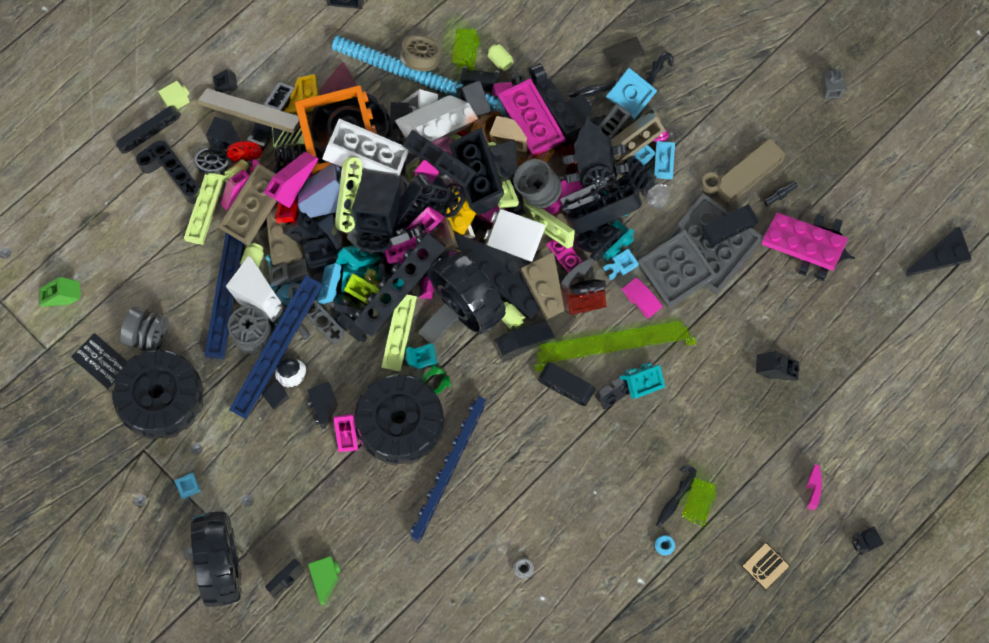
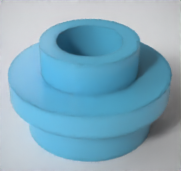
(665, 539)

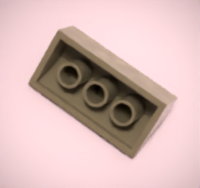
(281, 246)

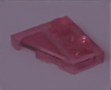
(339, 80)

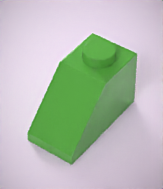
(60, 292)
(324, 577)

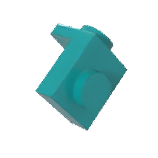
(421, 356)

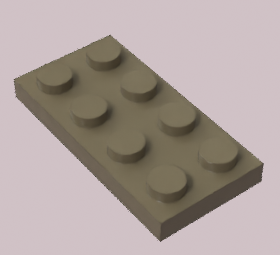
(249, 207)

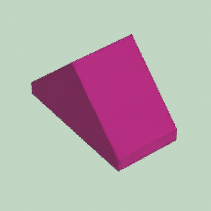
(345, 433)

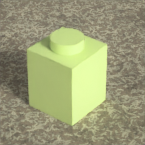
(174, 95)

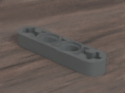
(314, 315)

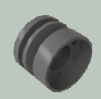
(537, 183)
(143, 329)
(253, 339)

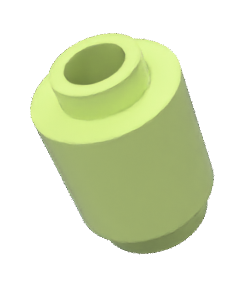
(500, 57)
(255, 252)
(513, 318)

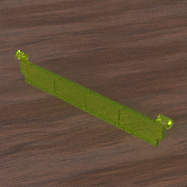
(612, 342)

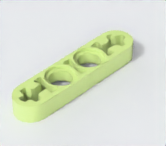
(345, 194)

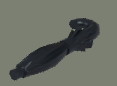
(658, 66)
(593, 90)
(685, 486)

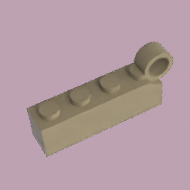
(638, 134)
(746, 173)

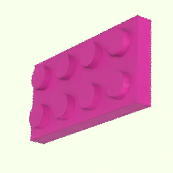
(532, 116)
(805, 241)

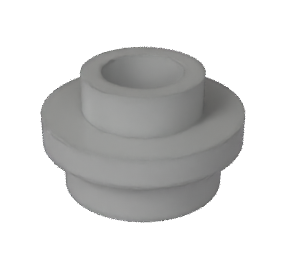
(523, 562)

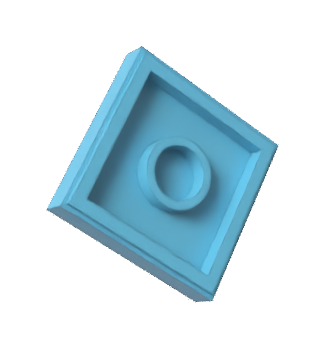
(631, 93)

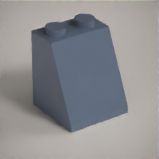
(321, 192)

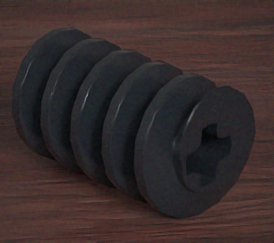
(287, 154)
(640, 178)

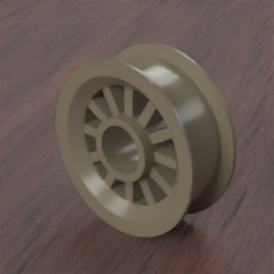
(420, 53)

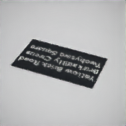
(99, 360)

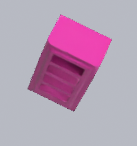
(402, 246)

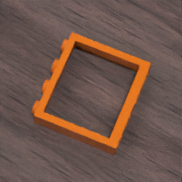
(302, 105)

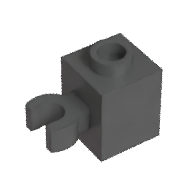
(833, 84)

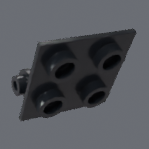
(597, 240)

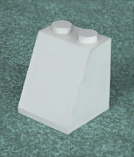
(514, 234)
(252, 289)

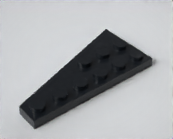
(503, 273)

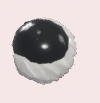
(290, 372)

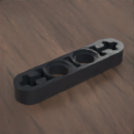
(148, 129)

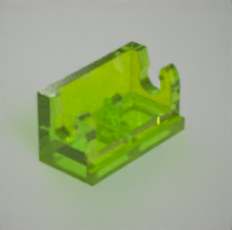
(465, 48)
(699, 502)

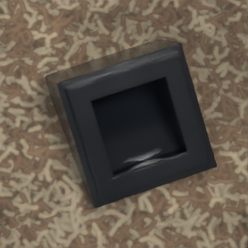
(225, 81)
(275, 395)

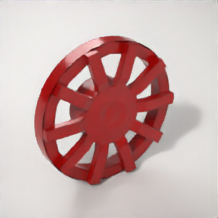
(244, 151)

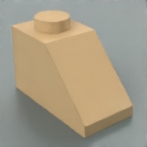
(507, 130)

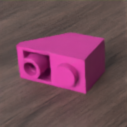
(233, 188)

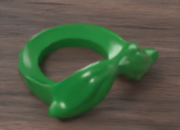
(445, 381)

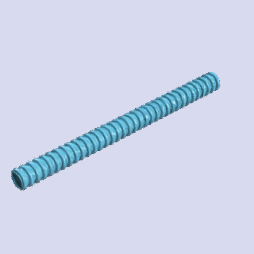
(397, 67)

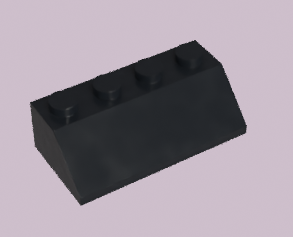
(485, 187)

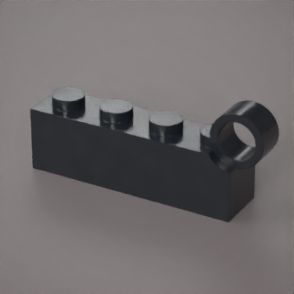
(556, 104)

